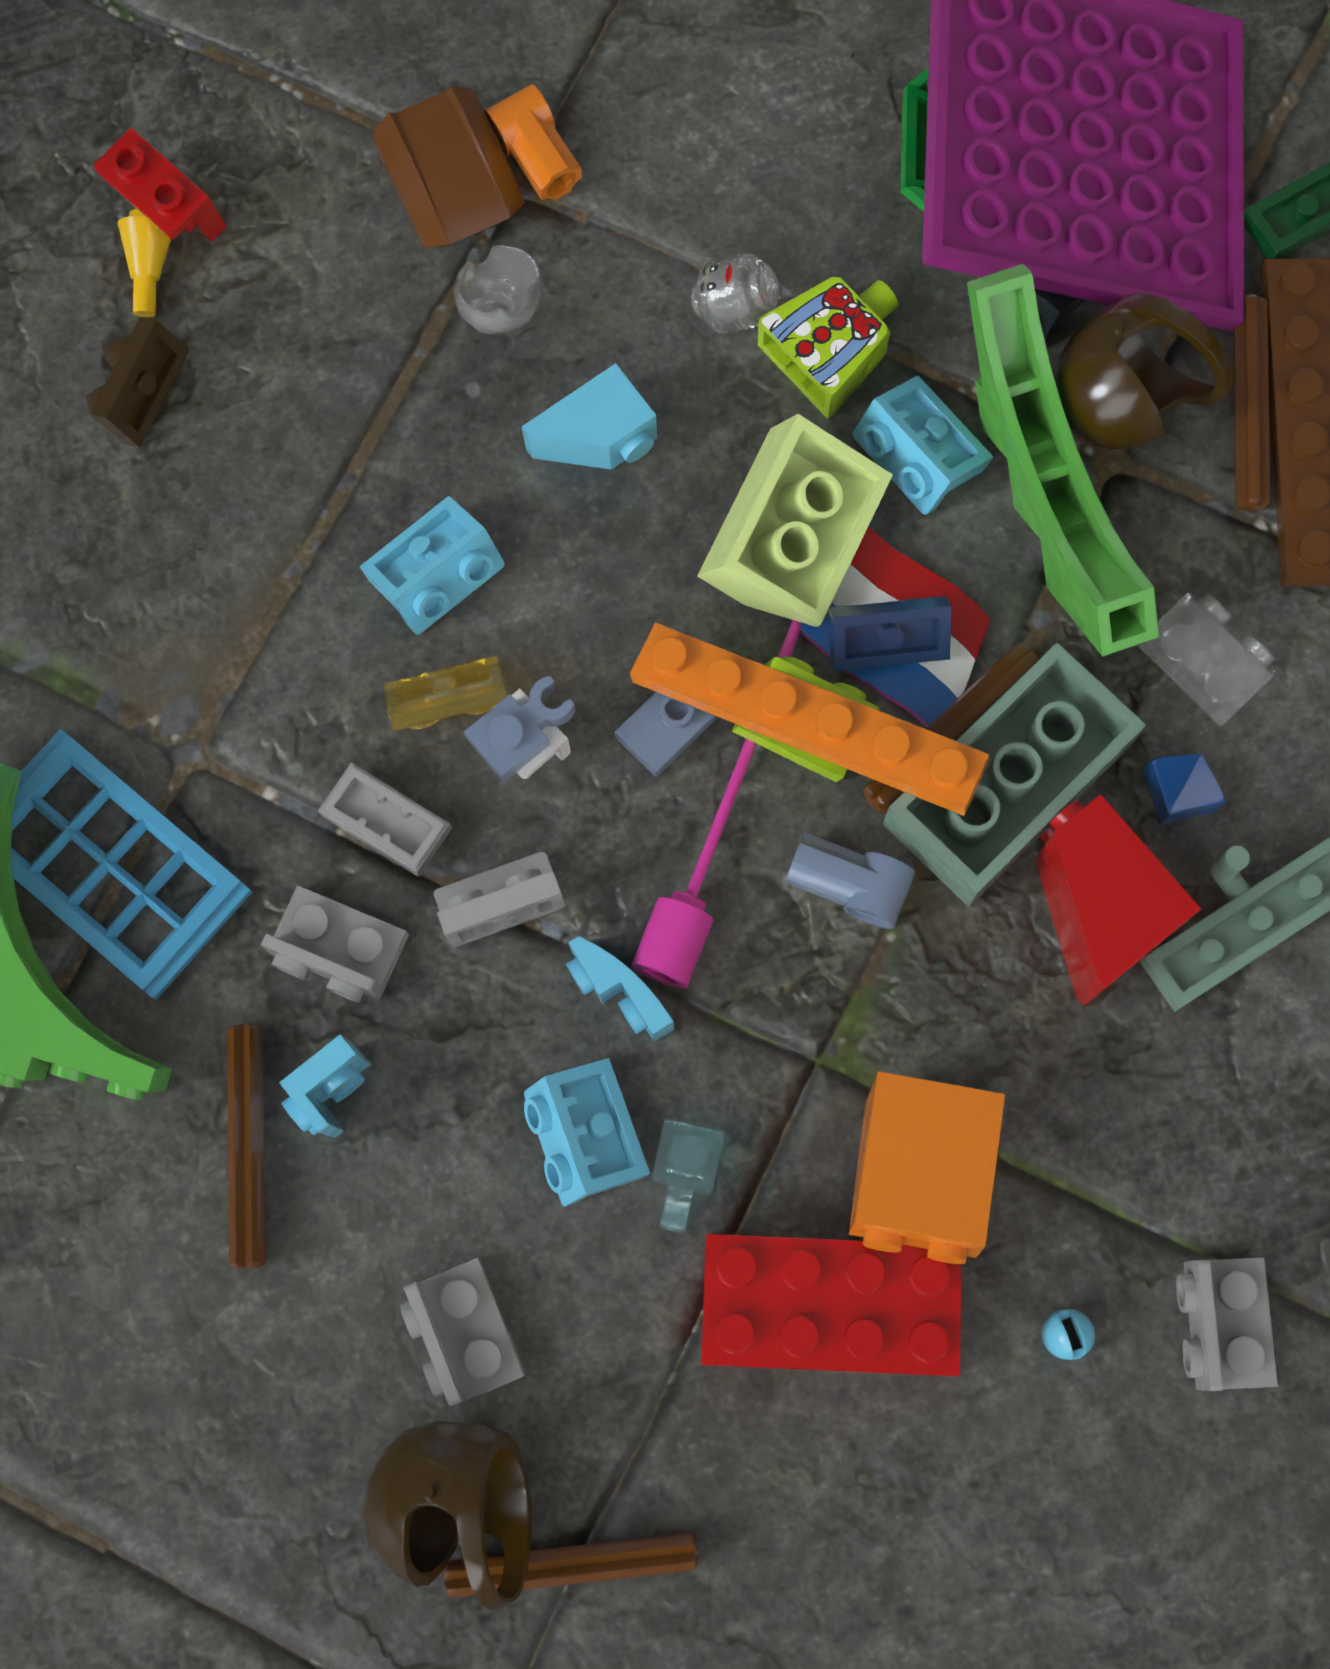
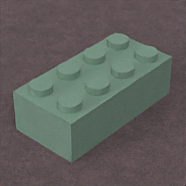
(1044, 751)

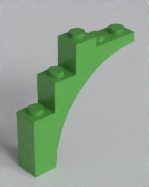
(1050, 487)
(36, 1017)

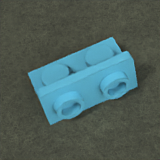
(920, 443)
(434, 564)
(327, 1074)
(584, 1131)

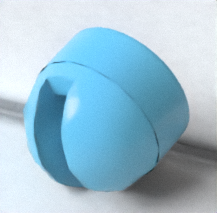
(1057, 1340)

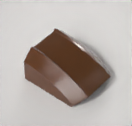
(447, 167)

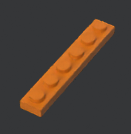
(810, 718)

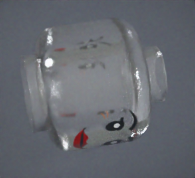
(734, 292)

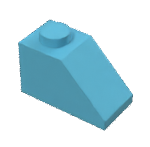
(594, 425)

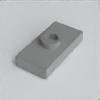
(385, 819)

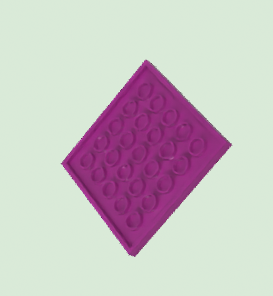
(1089, 149)

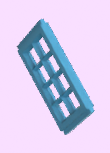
(189, 933)

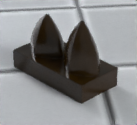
(140, 380)

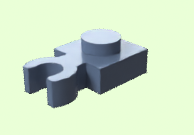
(513, 734)

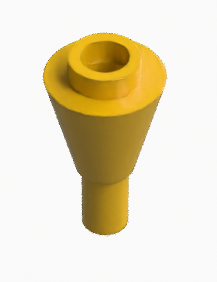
(145, 255)

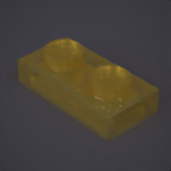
(444, 693)

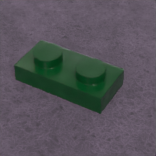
(1291, 215)

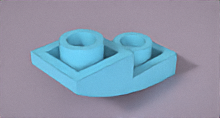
(608, 977)

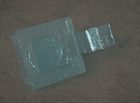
(686, 1163)

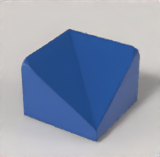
(1182, 787)

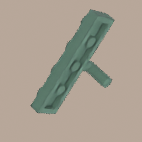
(1245, 926)

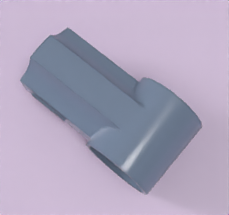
(867, 885)

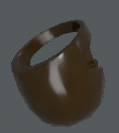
(1119, 386)
(450, 1487)

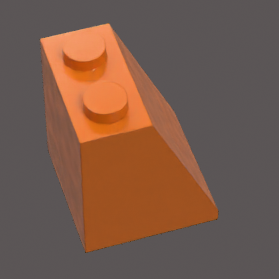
(926, 1167)

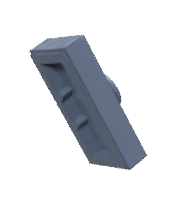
(662, 731)

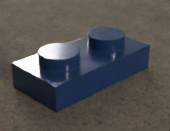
(890, 633)

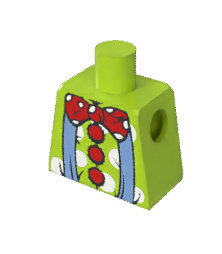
(829, 339)

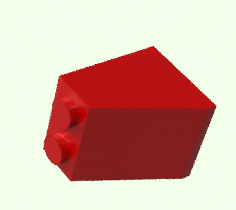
(1106, 895)

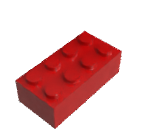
(829, 1307)

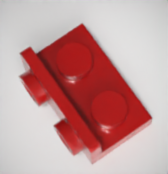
(158, 188)

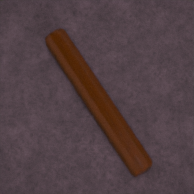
(1252, 407)
(965, 711)
(246, 1146)
(588, 1563)

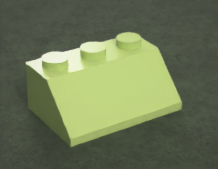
(795, 523)

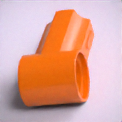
(529, 133)

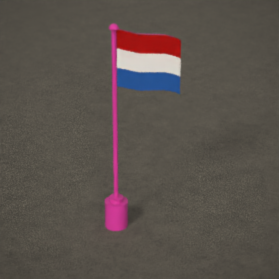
(924, 689)

